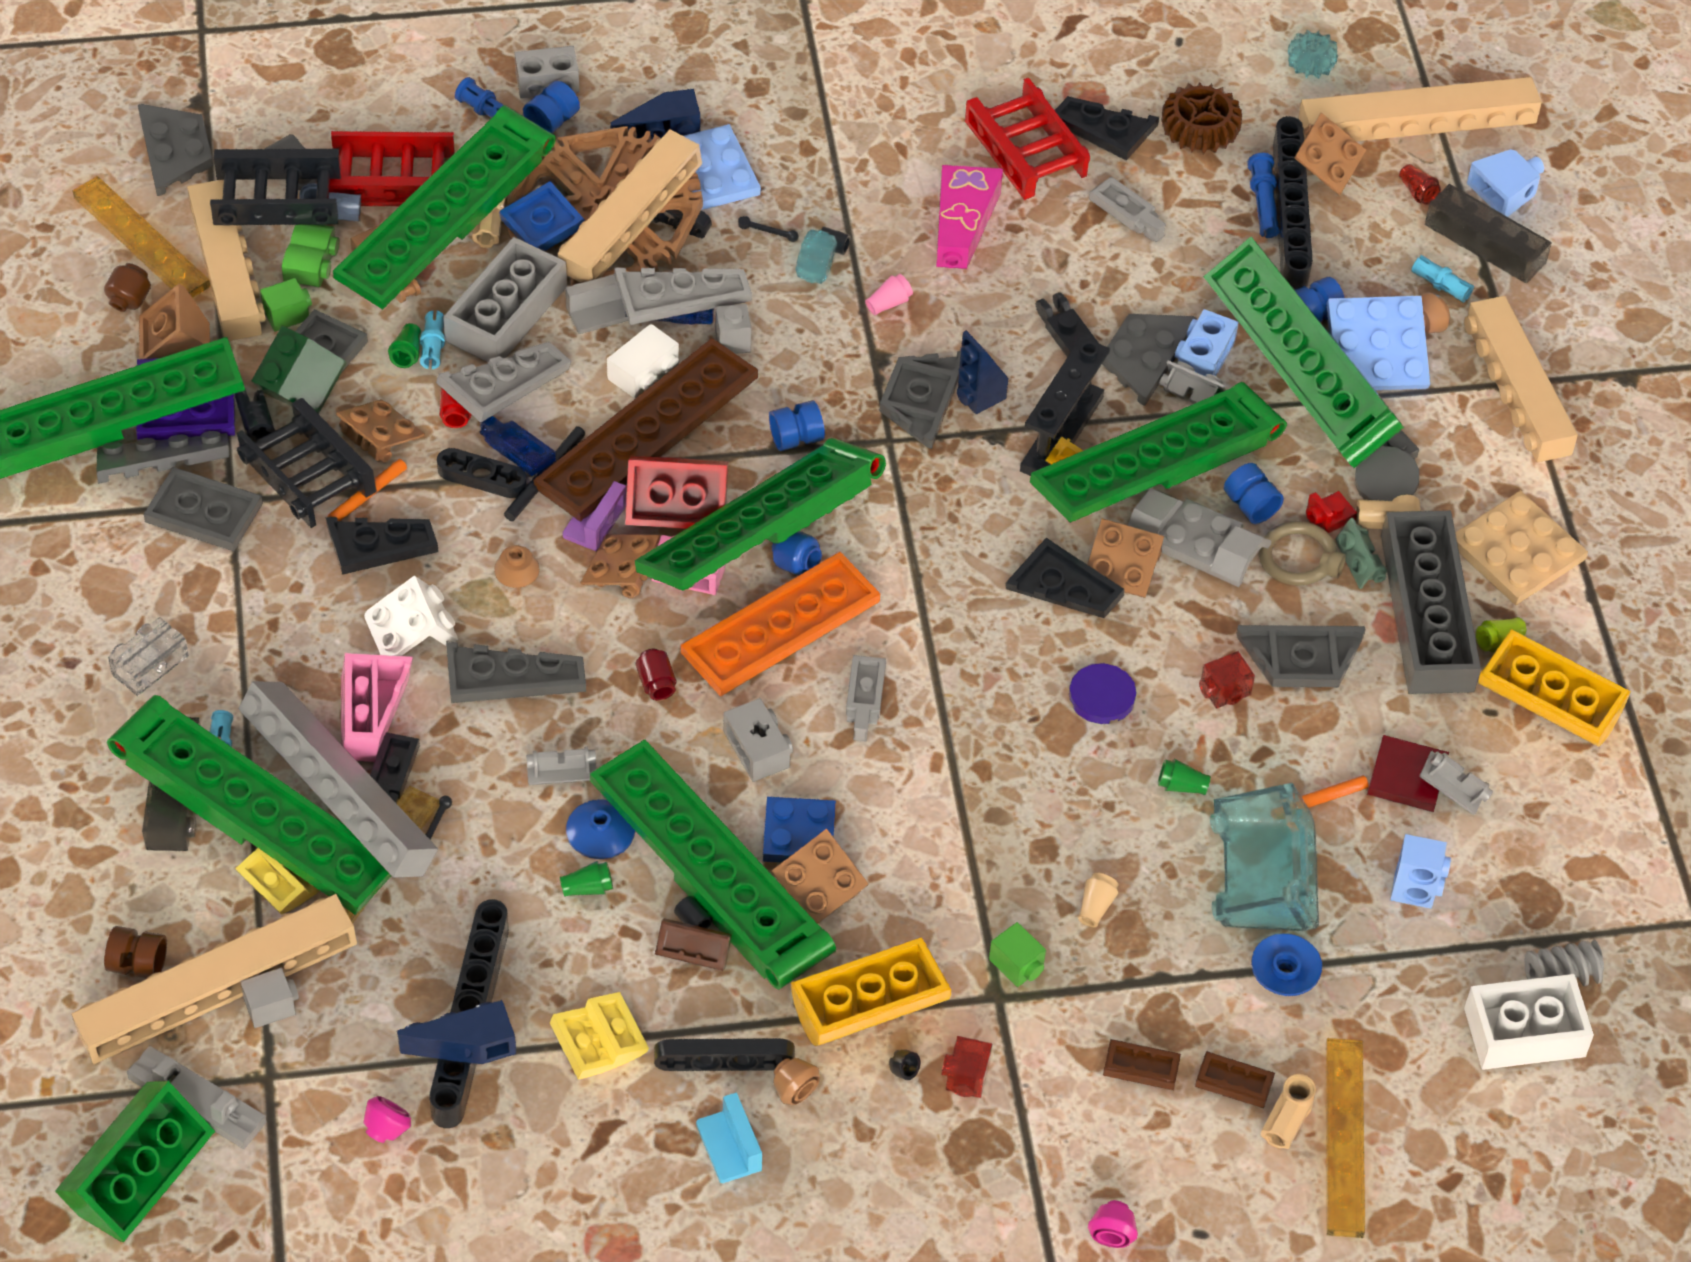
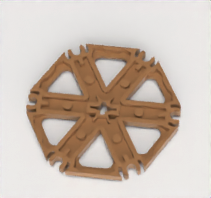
(588, 190)

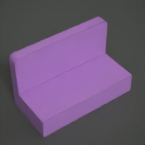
(595, 526)

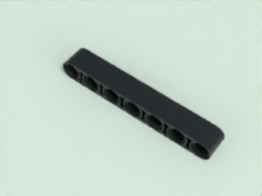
(1292, 203)
(467, 996)

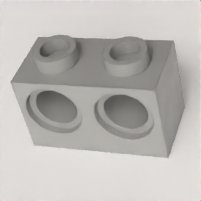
(542, 66)

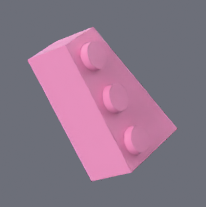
(369, 700)

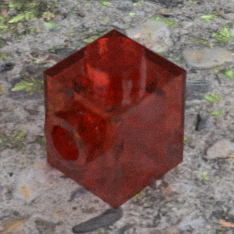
(1226, 680)
(967, 1067)

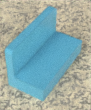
(730, 1141)

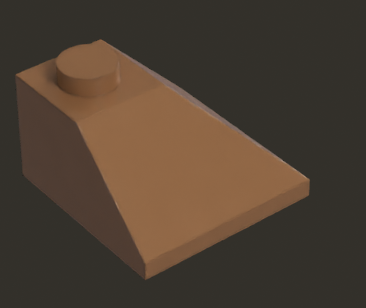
(172, 325)

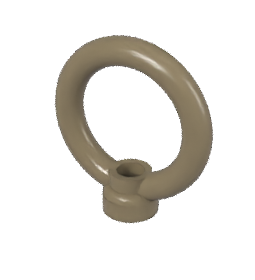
(1331, 562)

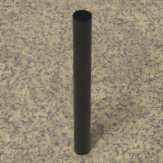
(531, 490)

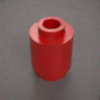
(451, 412)

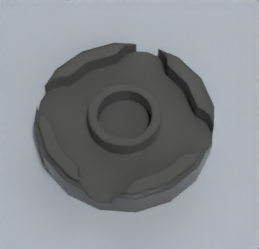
(1387, 475)

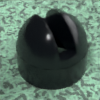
(909, 1059)

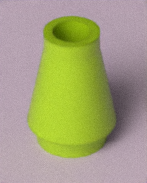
(1493, 632)

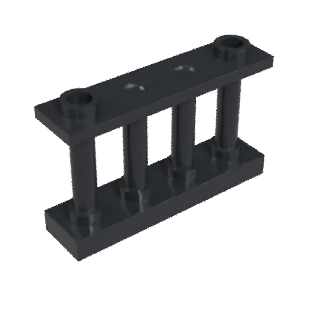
(276, 164)
(1066, 403)
(321, 439)

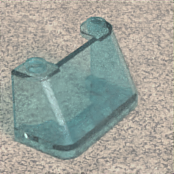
(1267, 860)

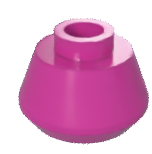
(385, 1119)
(1113, 1225)

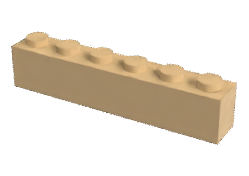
(630, 207)
(226, 266)
(1520, 379)

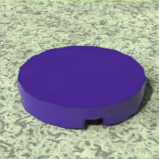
(1102, 693)

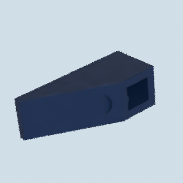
(667, 111)
(980, 378)
(466, 1036)

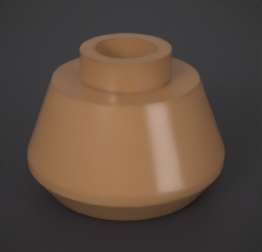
(1435, 313)
(516, 567)
(795, 1080)

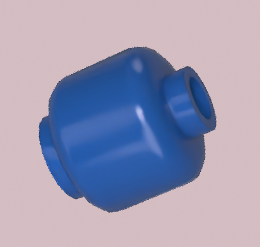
(797, 553)

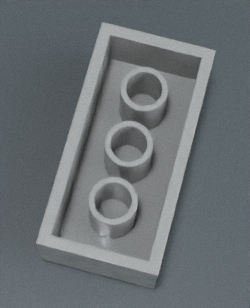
(505, 301)

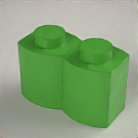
(310, 254)

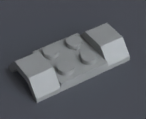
(1198, 535)

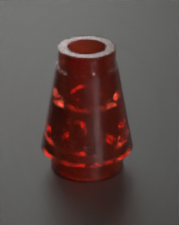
(1420, 184)

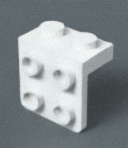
(410, 617)

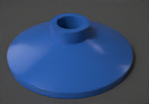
(595, 839)
(1288, 953)

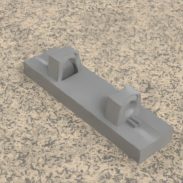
(218, 1107)

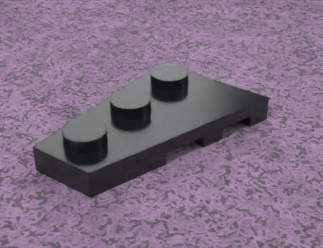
(1111, 130)
(1065, 581)

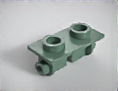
(1357, 546)

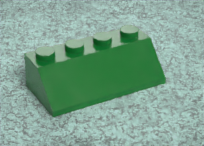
(135, 1160)

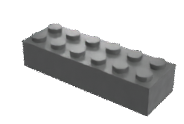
(1430, 602)

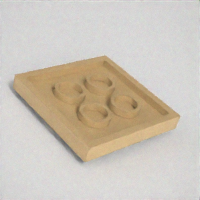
(1519, 547)

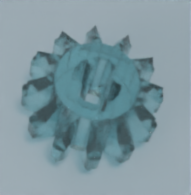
(1312, 54)
(816, 256)

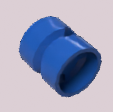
(552, 106)
(1318, 295)
(799, 425)
(1253, 493)

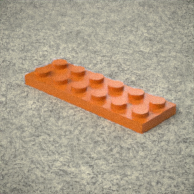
(780, 623)

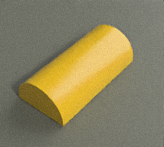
(1555, 688)
(869, 991)

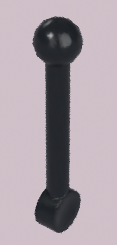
(744, 223)
(445, 802)

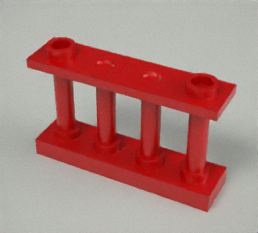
(1010, 157)
(387, 190)

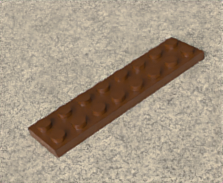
(646, 427)

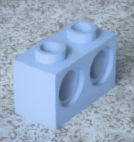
(1208, 342)
(1420, 871)

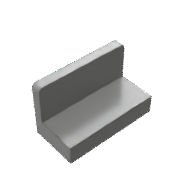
(595, 304)

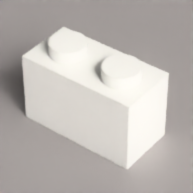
(643, 361)

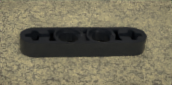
(722, 1054)

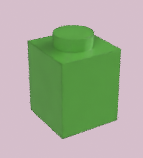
(285, 304)
(1017, 955)

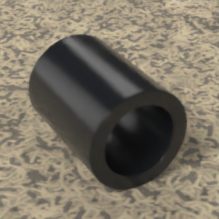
(842, 239)
(692, 913)

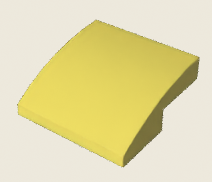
(275, 882)
(599, 1035)

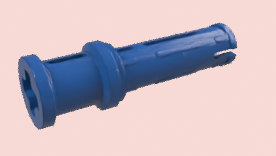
(481, 100)
(1263, 185)

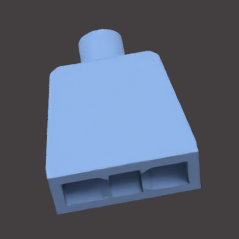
(1505, 180)

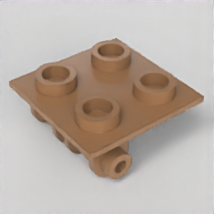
(1329, 153)
(377, 428)
(1126, 555)
(616, 562)
(820, 876)

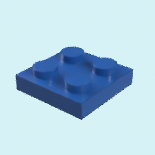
(542, 217)
(794, 823)

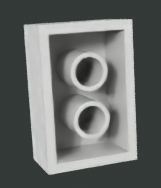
(1528, 1021)

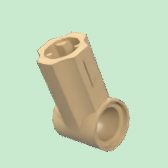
(489, 229)
(1373, 512)
(1289, 1112)

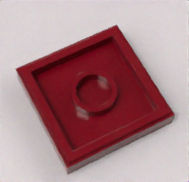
(1398, 774)

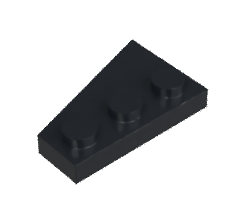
(374, 544)

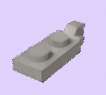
(1128, 208)
(865, 693)

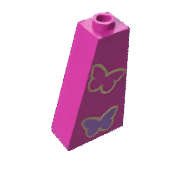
(964, 210)

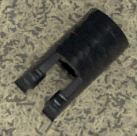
(254, 415)

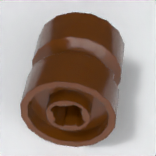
(140, 953)

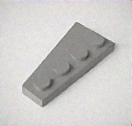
(668, 294)
(503, 380)

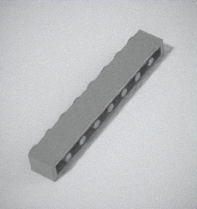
(338, 779)

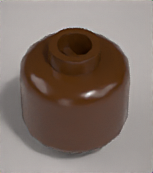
(127, 287)

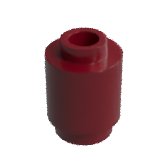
(656, 674)

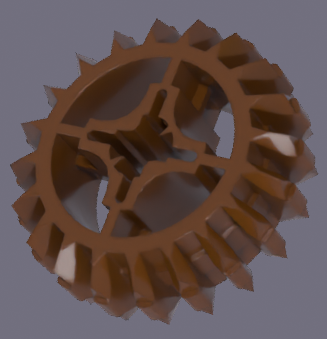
(1201, 117)

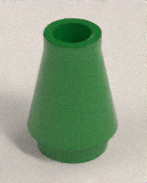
(405, 348)
(1182, 778)
(589, 880)

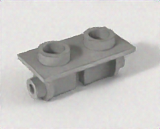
(1183, 378)
(560, 767)
(1450, 780)

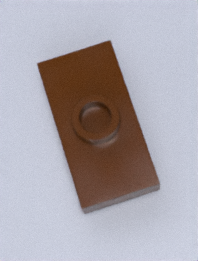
(693, 944)
(1142, 1064)
(1234, 1079)

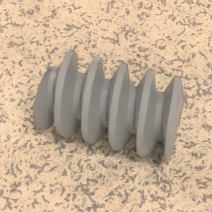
(1579, 960)

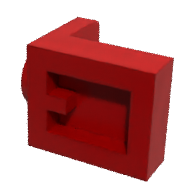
(1329, 512)

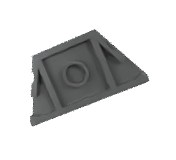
(174, 145)
(1143, 348)
(921, 394)
(1301, 653)

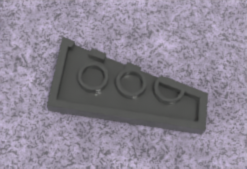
(159, 454)
(493, 675)

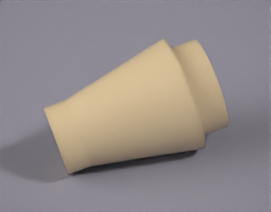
(1097, 897)

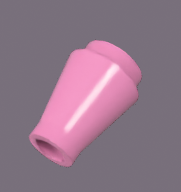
(889, 294)

